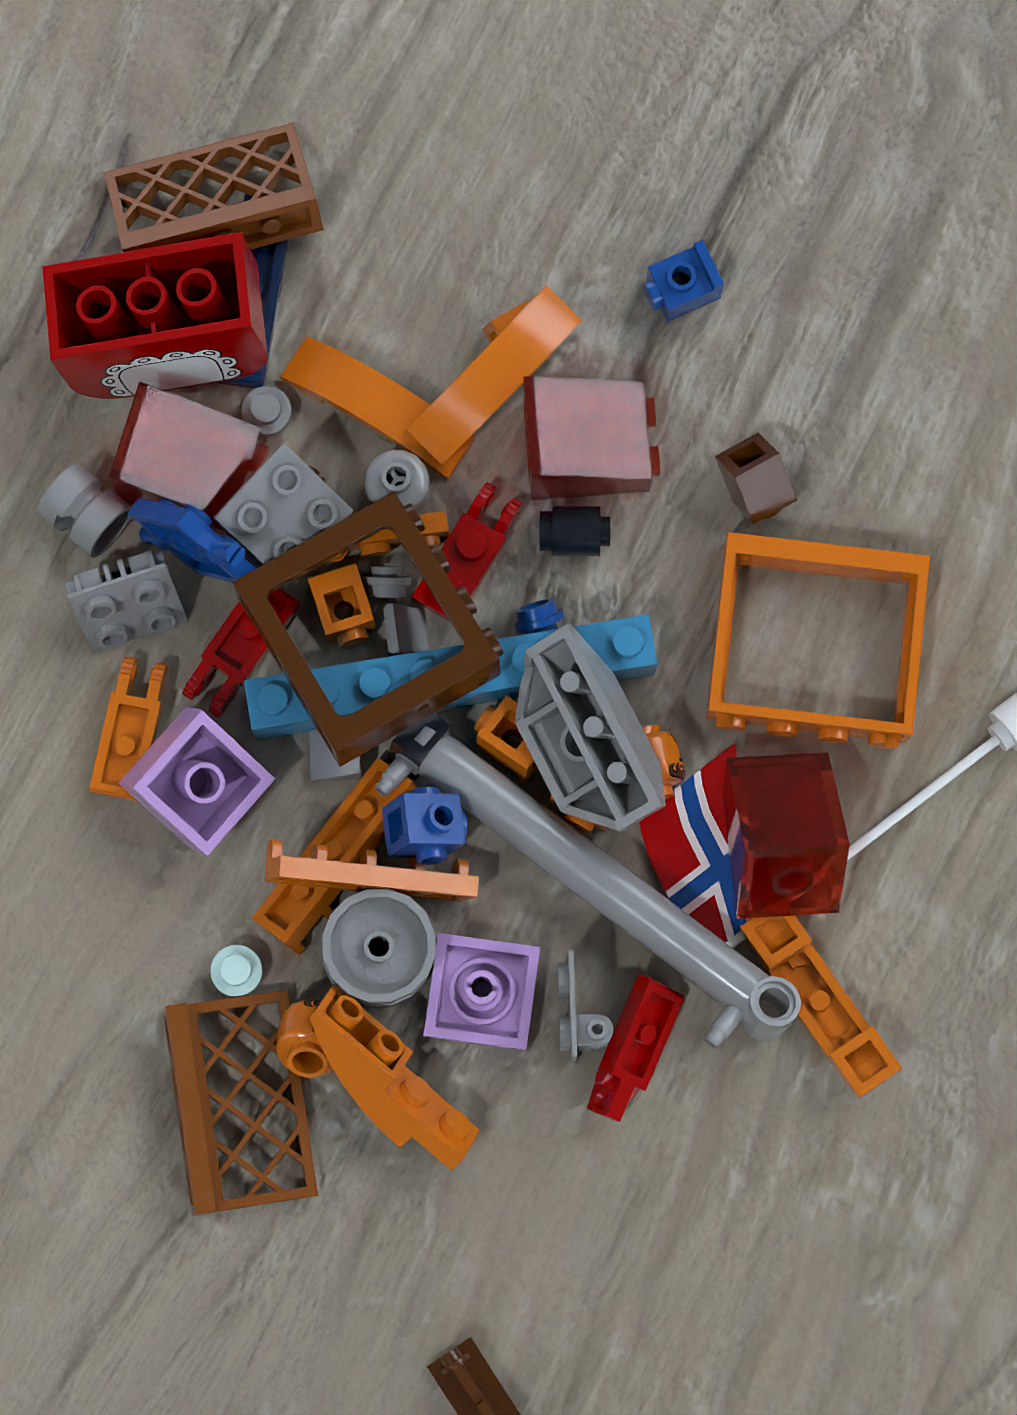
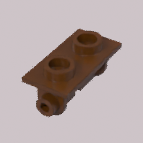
(471, 1382)

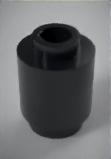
(573, 531)

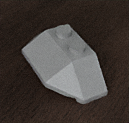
(586, 734)

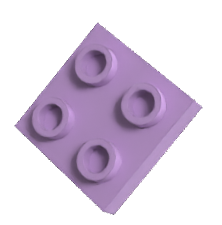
(482, 992)

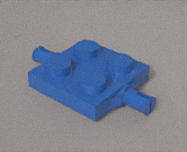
(190, 539)

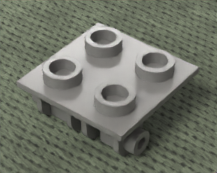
(281, 507)
(125, 605)
(580, 1031)

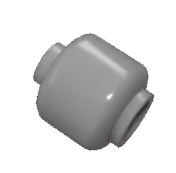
(400, 468)

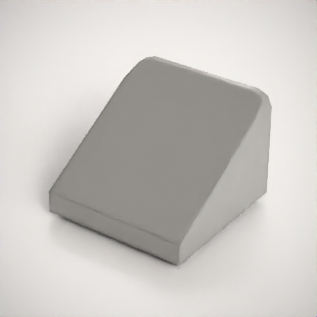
(405, 629)
(324, 766)

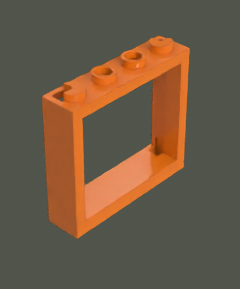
(832, 561)

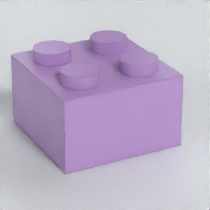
(197, 780)

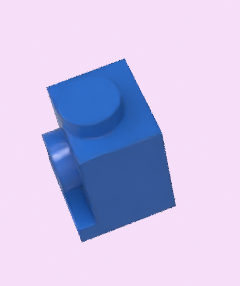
(676, 299)

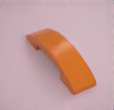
(494, 375)
(364, 396)
(825, 1007)

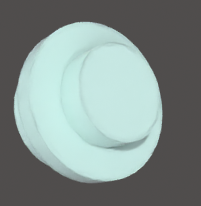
(236, 970)

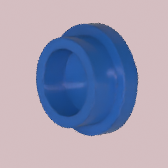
(538, 616)

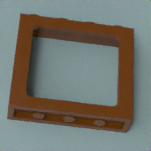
(411, 702)

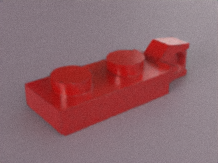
(634, 1046)

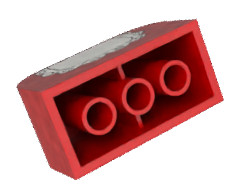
(156, 317)

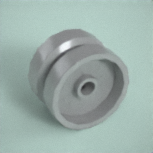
(398, 923)

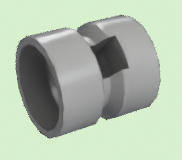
(80, 506)

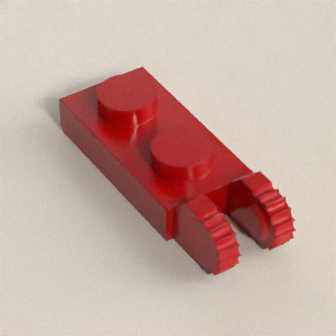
(472, 547)
(236, 652)

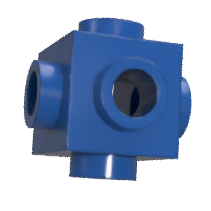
(424, 825)

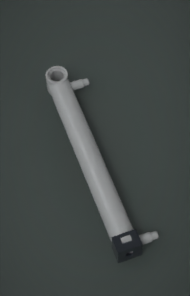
(595, 877)

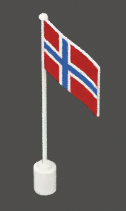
(690, 838)

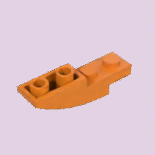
(374, 1073)

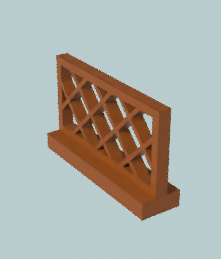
(262, 219)
(195, 1114)

